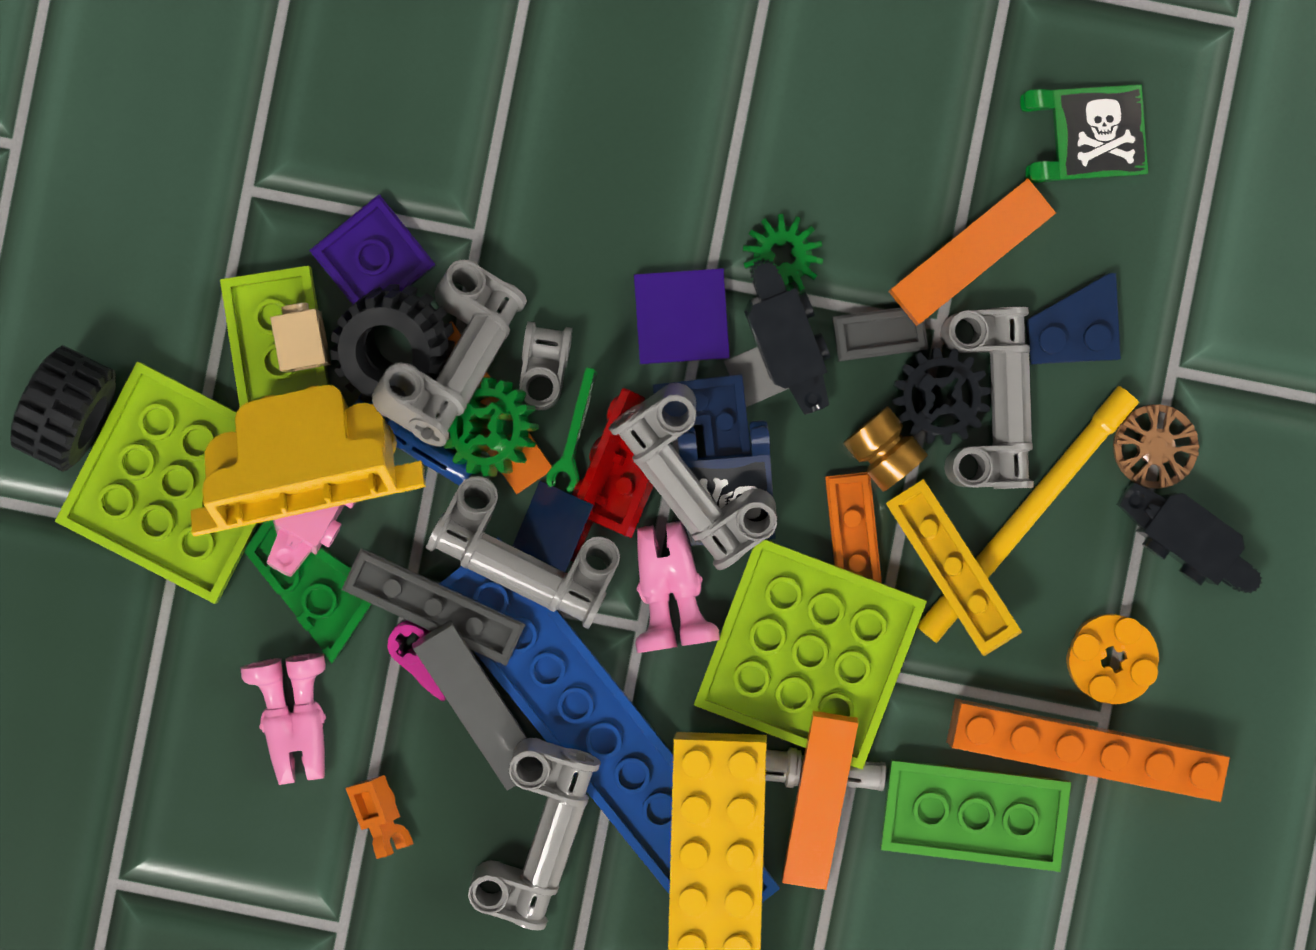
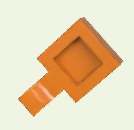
(376, 809)

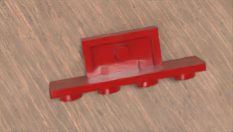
(613, 479)

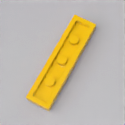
(953, 568)

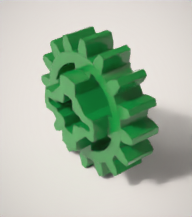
(508, 429)

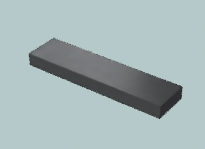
(433, 605)
(473, 699)

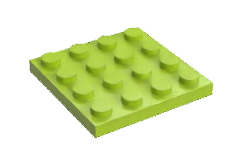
(149, 477)
(806, 643)

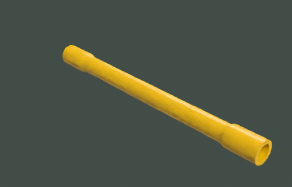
(1103, 423)

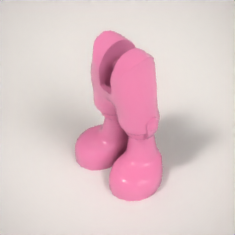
(665, 576)
(286, 730)

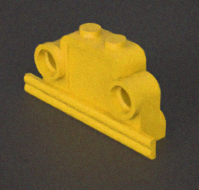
(298, 458)

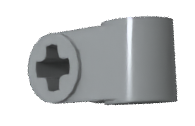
(545, 361)

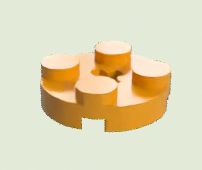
(1137, 668)

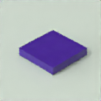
(372, 252)
(681, 316)

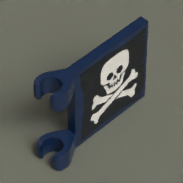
(731, 475)

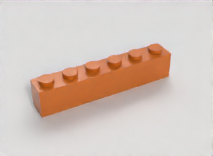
(1088, 750)

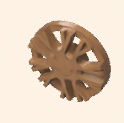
(1156, 446)

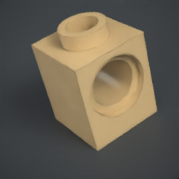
(300, 338)

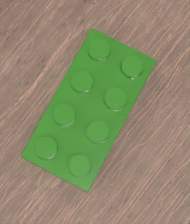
(975, 815)

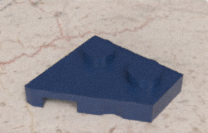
(1078, 327)

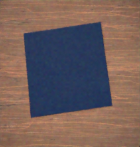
(552, 526)

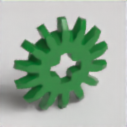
(780, 235)

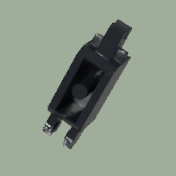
(785, 338)
(1191, 536)

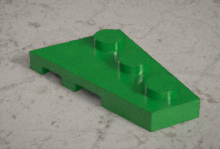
(313, 592)

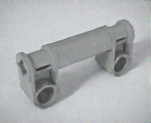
(1003, 336)
(467, 361)
(722, 531)
(463, 537)
(551, 840)

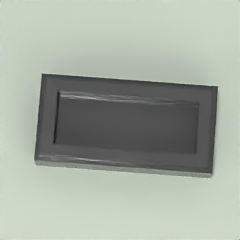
(877, 334)

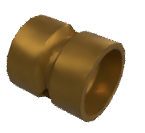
(885, 449)

